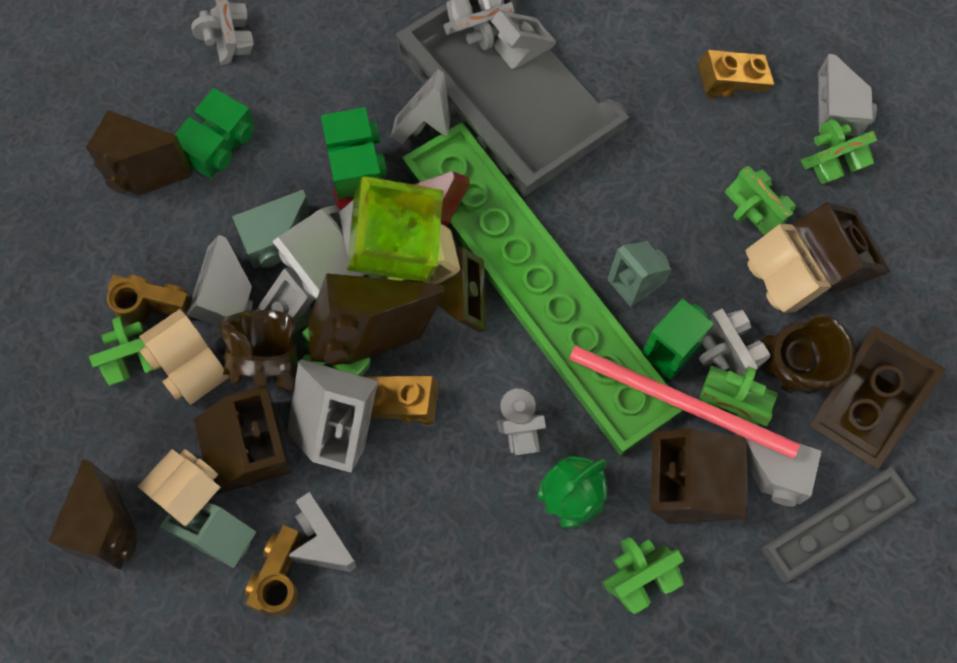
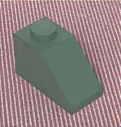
(265, 223)
(638, 271)
(214, 533)

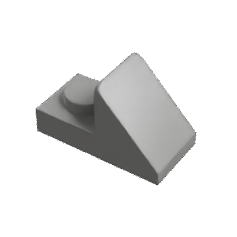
(520, 38)
(427, 106)
(289, 297)
(324, 549)

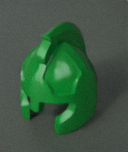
(574, 490)

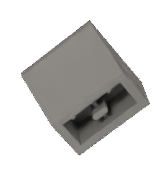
(315, 249)
(331, 414)

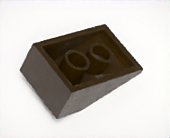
(368, 316)
(877, 397)

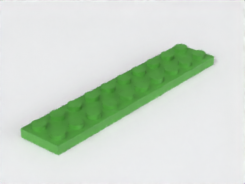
(543, 288)

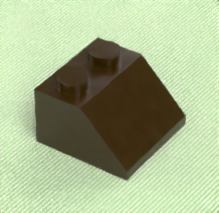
(136, 155)
(841, 246)
(95, 520)

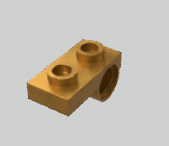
(731, 71)
(148, 296)
(405, 398)
(274, 573)

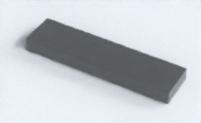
(837, 525)

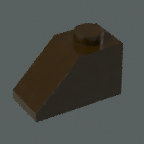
(465, 292)

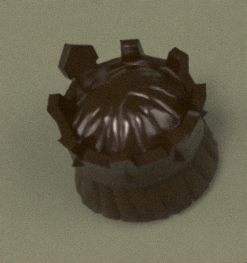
(260, 347)
(810, 354)

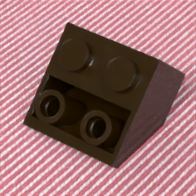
(243, 440)
(699, 476)

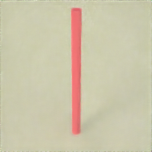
(685, 402)

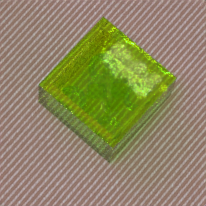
(395, 229)

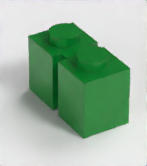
(224, 128)
(351, 149)
(677, 338)

